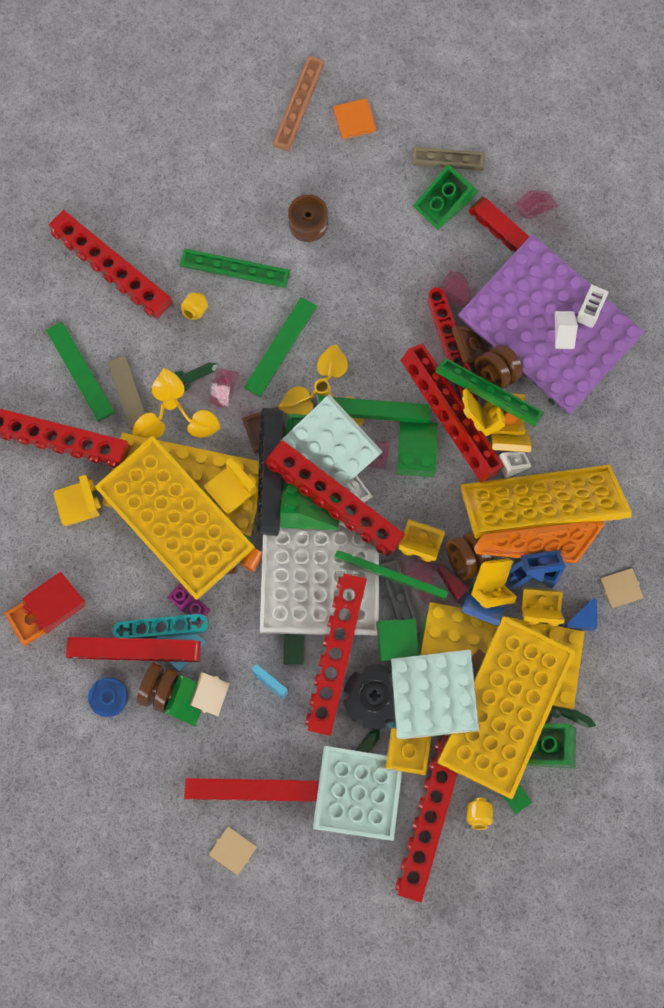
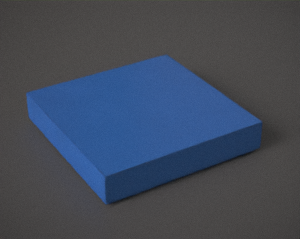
(491, 615)

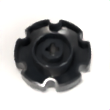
(361, 705)

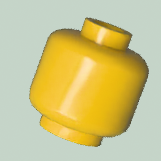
(194, 306)
(479, 814)

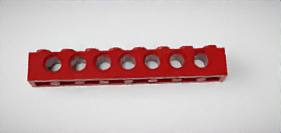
(65, 223)
(450, 412)
(118, 447)
(331, 488)
(325, 724)
(417, 890)

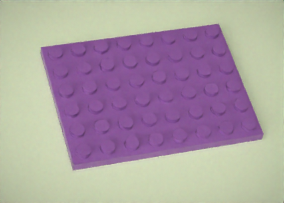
(520, 313)

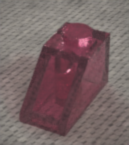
(535, 203)
(456, 289)
(223, 387)
(380, 461)
(424, 572)

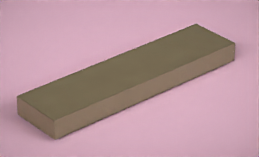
(442, 157)
(126, 389)

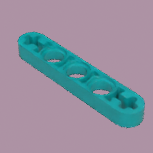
(170, 627)

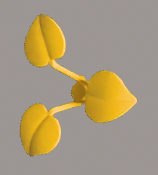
(330, 364)
(168, 388)

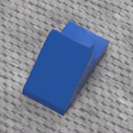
(541, 563)

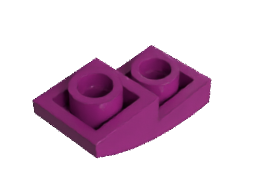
(186, 602)

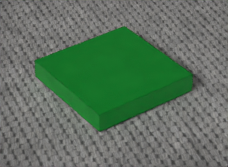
(397, 639)
(180, 700)

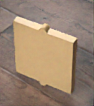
(622, 588)
(209, 694)
(233, 851)

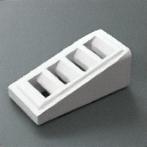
(586, 316)

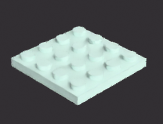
(333, 442)
(434, 694)
(357, 794)

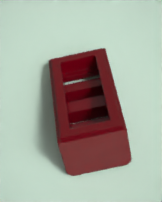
(454, 585)

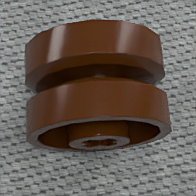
(308, 218)
(499, 366)
(463, 556)
(157, 687)

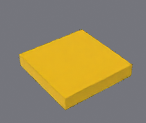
(507, 442)
(408, 754)

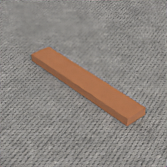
(298, 103)

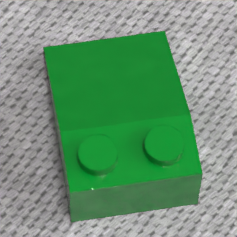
(445, 197)
(417, 449)
(302, 512)
(555, 747)

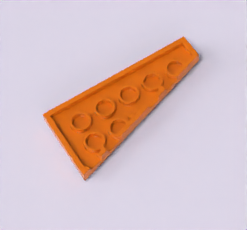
(569, 539)

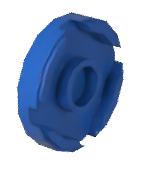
(108, 697)

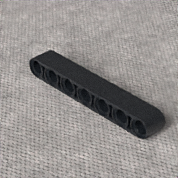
(268, 481)

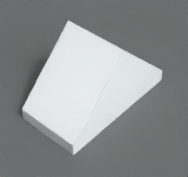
(565, 329)
(514, 463)

